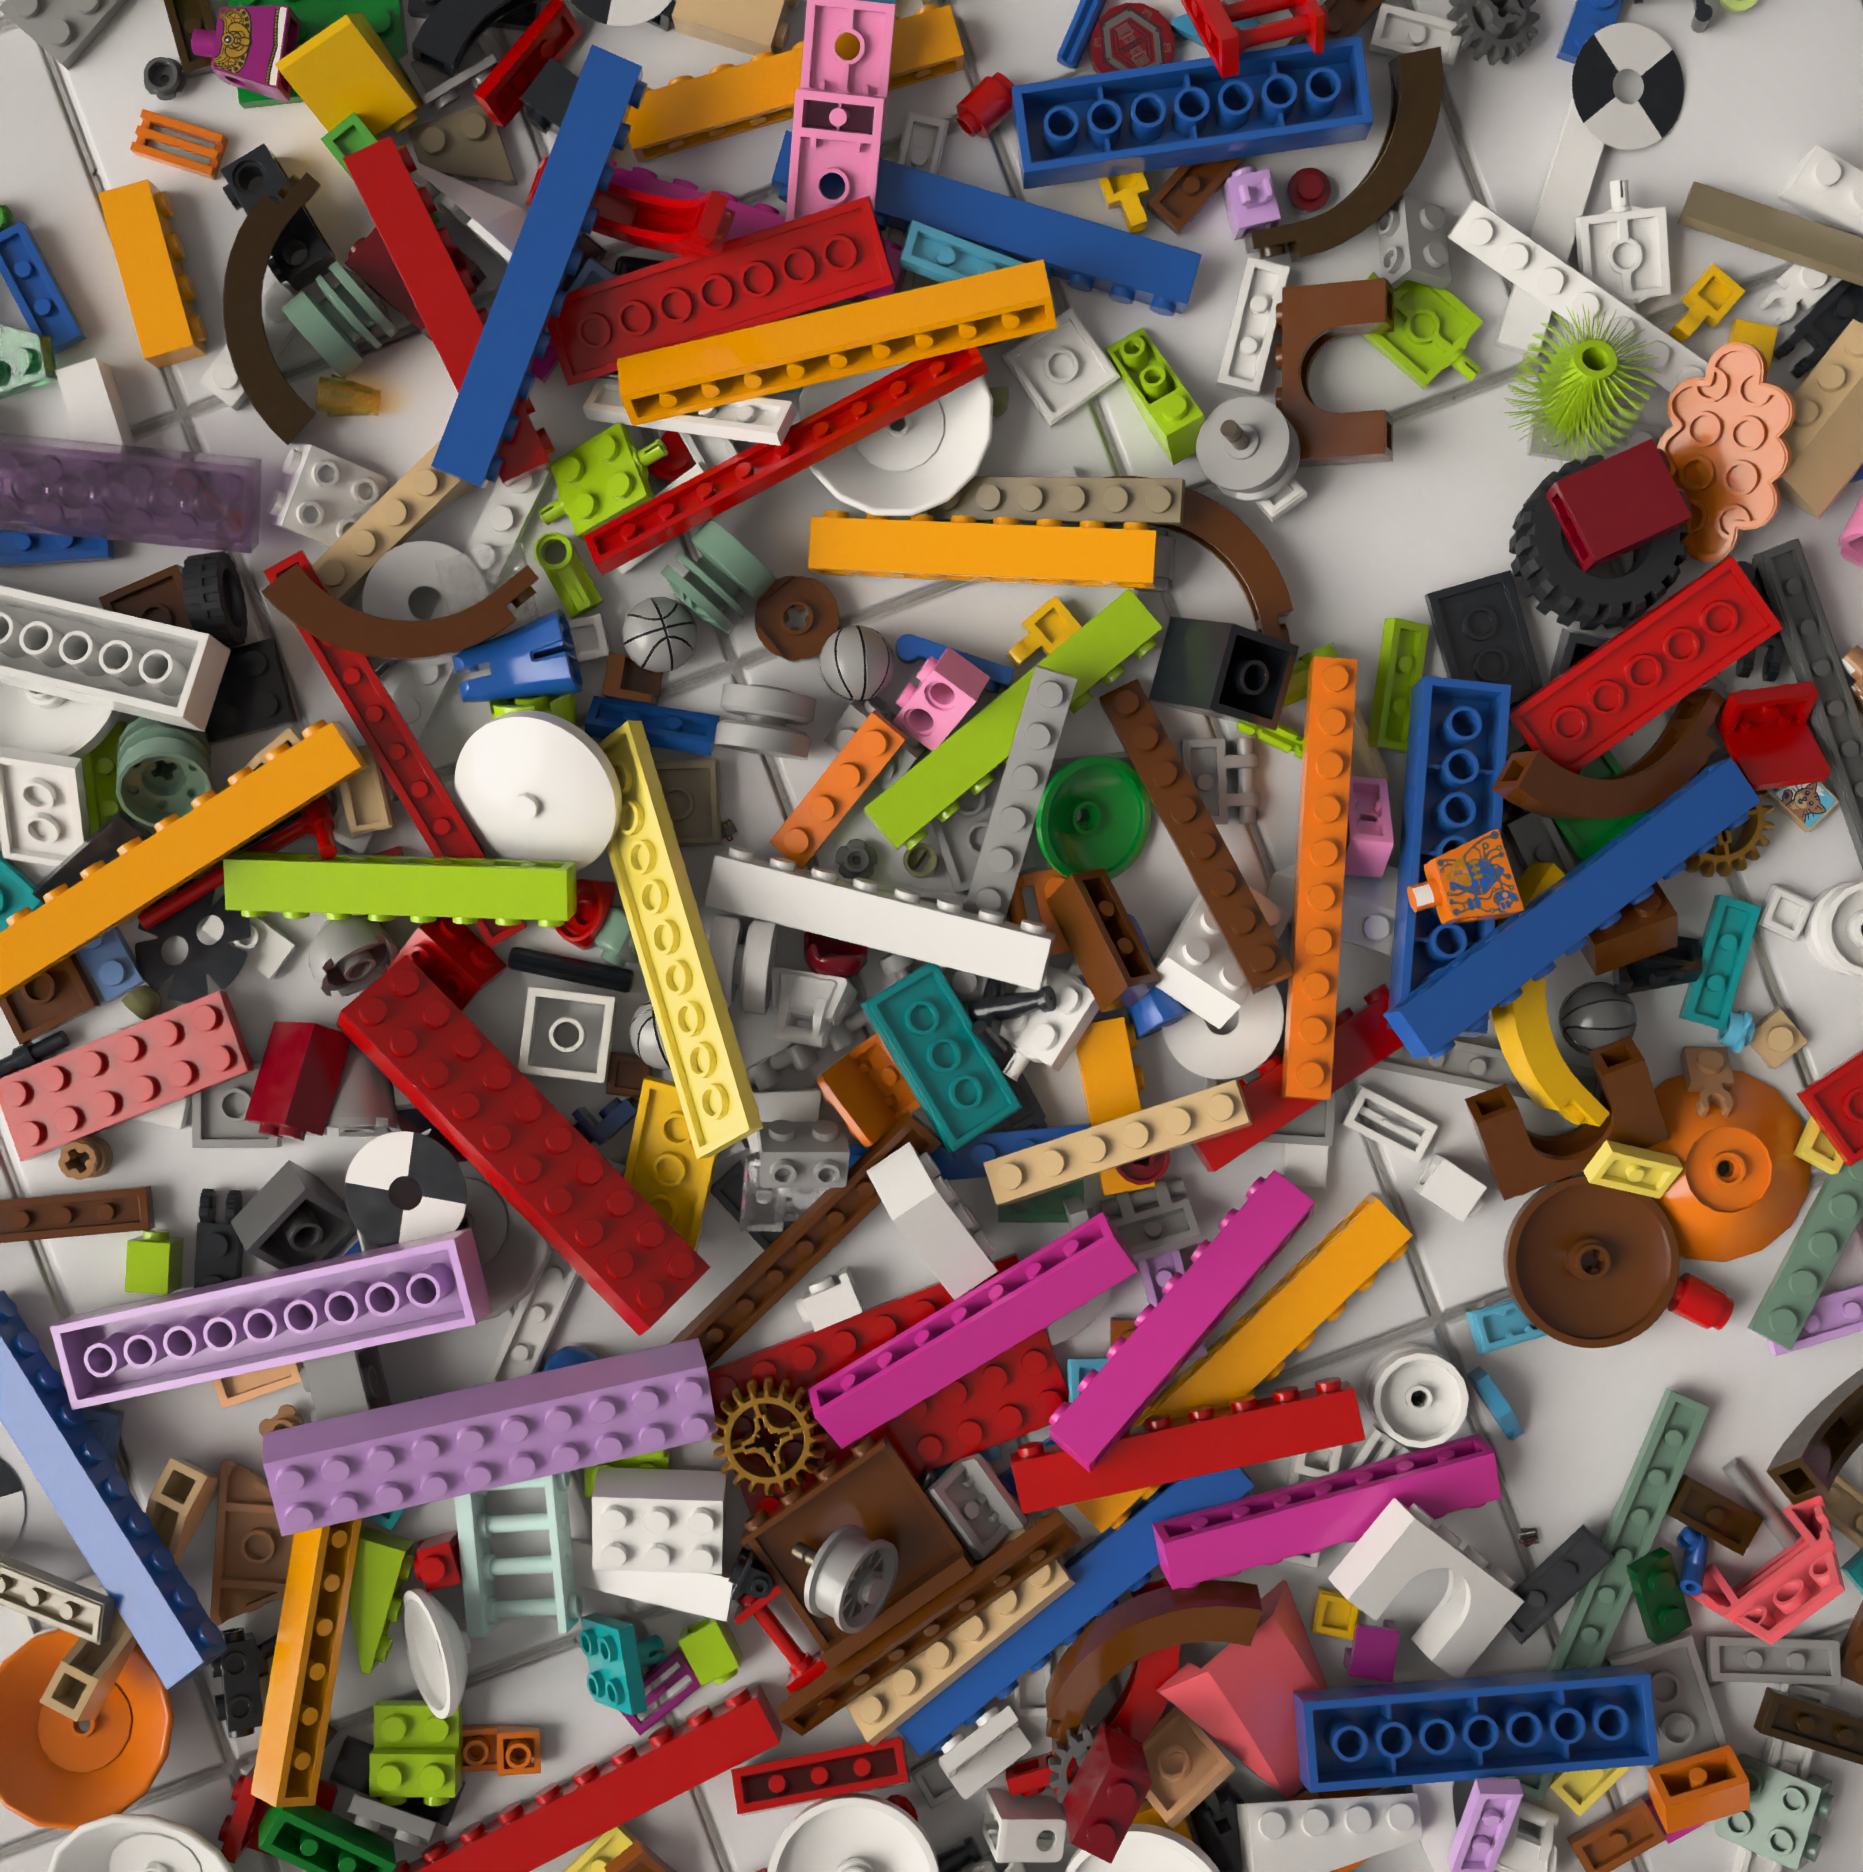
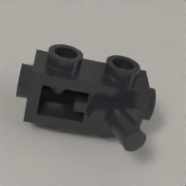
(240, 1674)

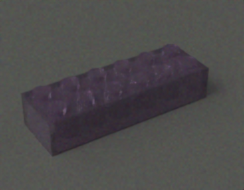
(129, 493)

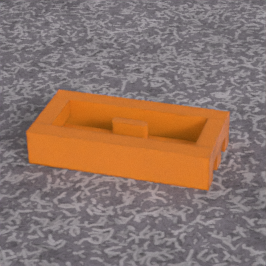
(146, 133)

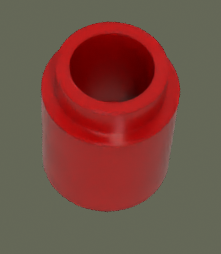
(985, 106)
(1701, 1302)

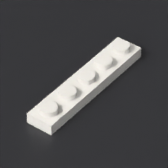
(747, 420)

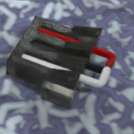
(728, 829)
(1529, 1536)

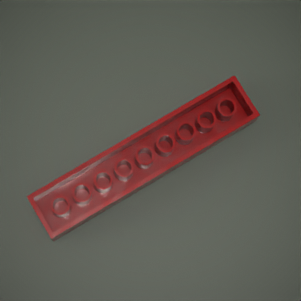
(522, 1144)

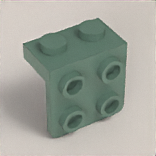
(1781, 1814)

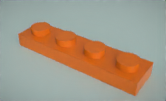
(838, 789)

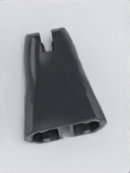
(1221, 1837)

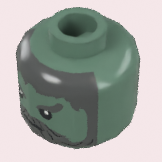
(617, 939)

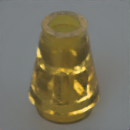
(346, 397)

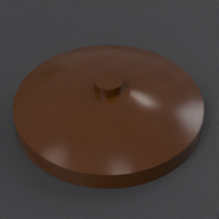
(1590, 1262)

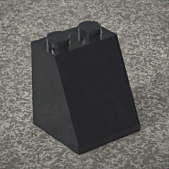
(1224, 672)

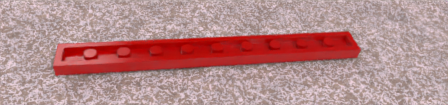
(770, 464)
(395, 749)

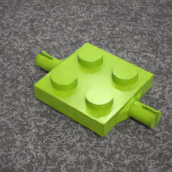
(1428, 333)
(602, 480)

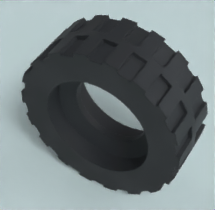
(215, 597)

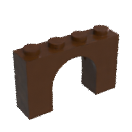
(1309, 321)
(1528, 1161)

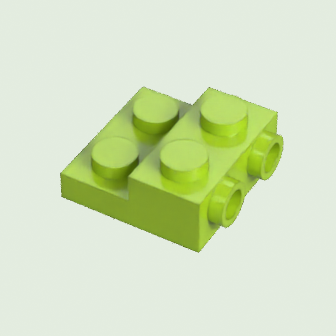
(415, 1753)

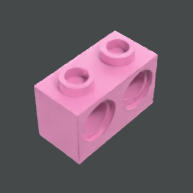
(940, 699)
(1369, 828)

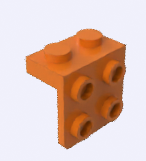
(868, 1090)

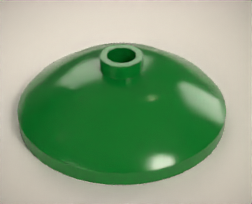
(1112, 819)

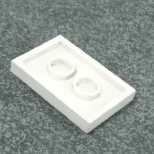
(41, 806)

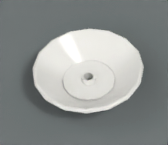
(909, 467)
(137, 1845)

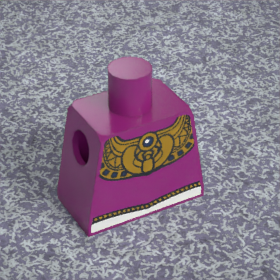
(249, 45)

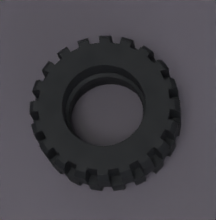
(1568, 589)

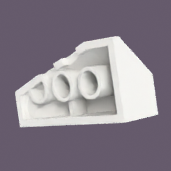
(483, 216)

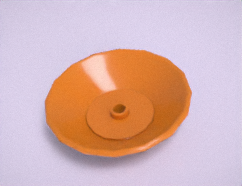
(1765, 1182)
(72, 1776)

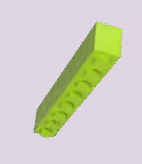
(986, 740)
(401, 887)

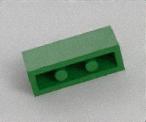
(323, 1841)

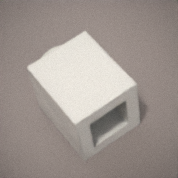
(1451, 1189)

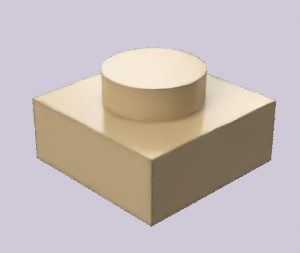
(1776, 1038)

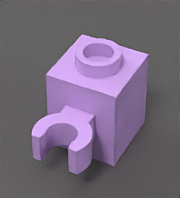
(1250, 201)

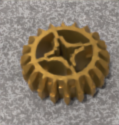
(1722, 857)
(750, 1444)

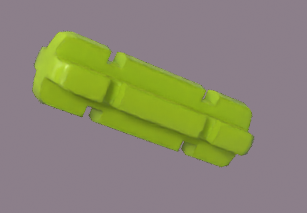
(1283, 738)

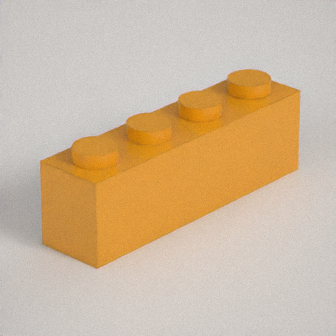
(153, 273)
(1110, 1083)

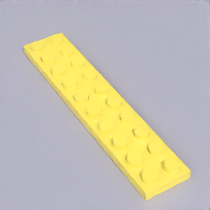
(676, 954)

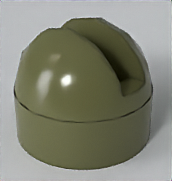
(1000, 400)
(914, 857)
(143, 1001)

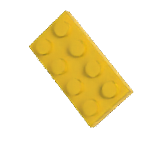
(664, 1161)

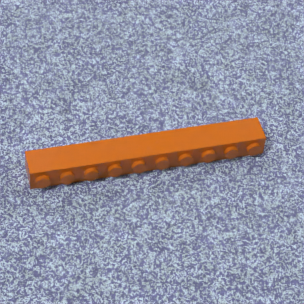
(1319, 878)

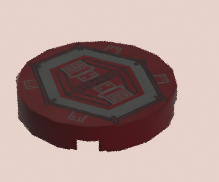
(1131, 38)

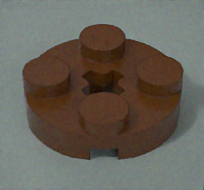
(800, 594)

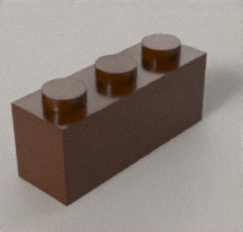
(1103, 939)

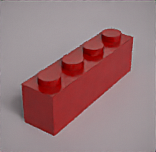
(820, 1776)

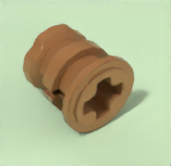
(98, 1164)

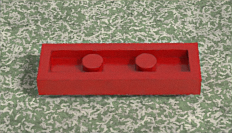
(548, 36)

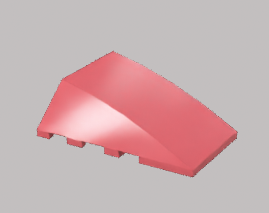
(1785, 1587)
(1248, 1693)

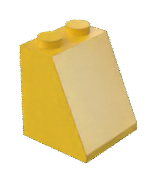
(351, 72)

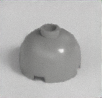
(349, 954)

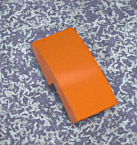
(501, 1748)

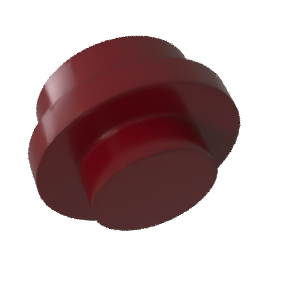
(1309, 189)

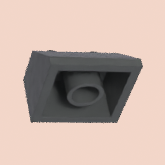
(294, 1220)

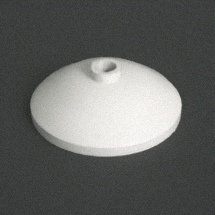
(435, 1651)

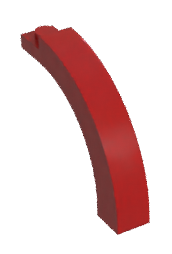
(658, 222)
(1134, 1711)

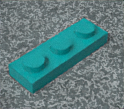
(1723, 959)

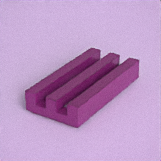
(685, 1669)

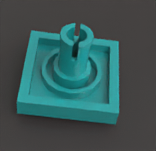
(617, 1662)

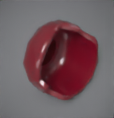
(833, 956)

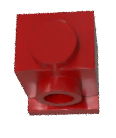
(438, 1561)

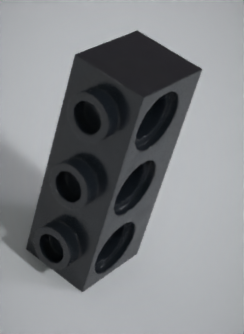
(301, 231)

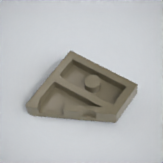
(464, 146)

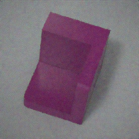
(1373, 1652)

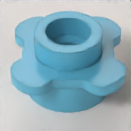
(1738, 1031)

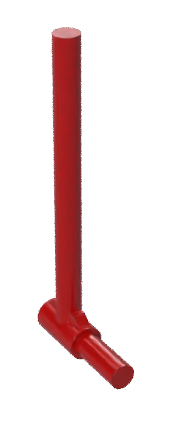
(314, 820)

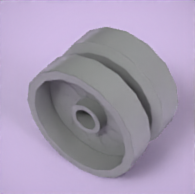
(766, 715)

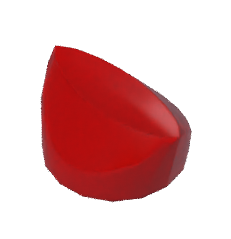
(593, 905)

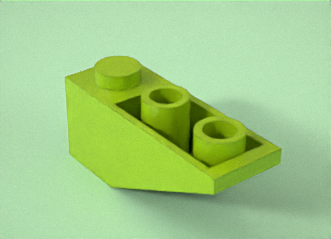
(1158, 395)
(374, 1596)

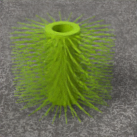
(1580, 385)

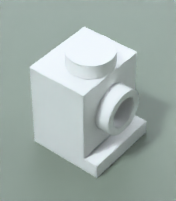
(830, 1301)

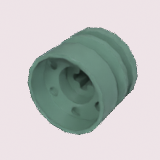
(340, 319)
(718, 576)
(161, 769)

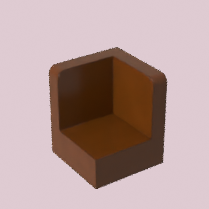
(630, 682)

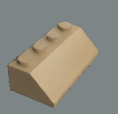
(1827, 427)

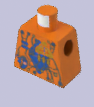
(1469, 883)

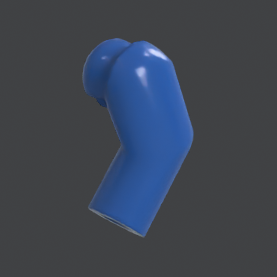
(1694, 1560)

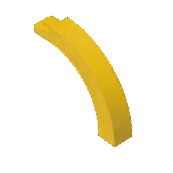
(1527, 1036)

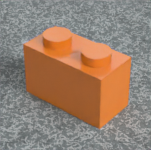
(1699, 1789)

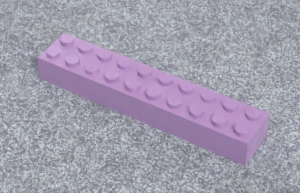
(272, 1319)
(488, 1436)

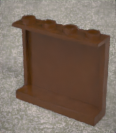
(890, 1504)

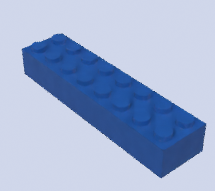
(1190, 113)
(1448, 800)
(1475, 1728)

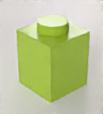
(154, 1263)
(711, 1650)

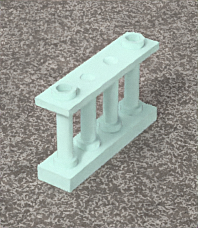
(481, 1567)

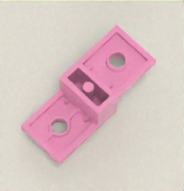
(840, 104)

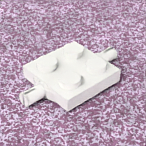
(1625, 249)
(1052, 1034)

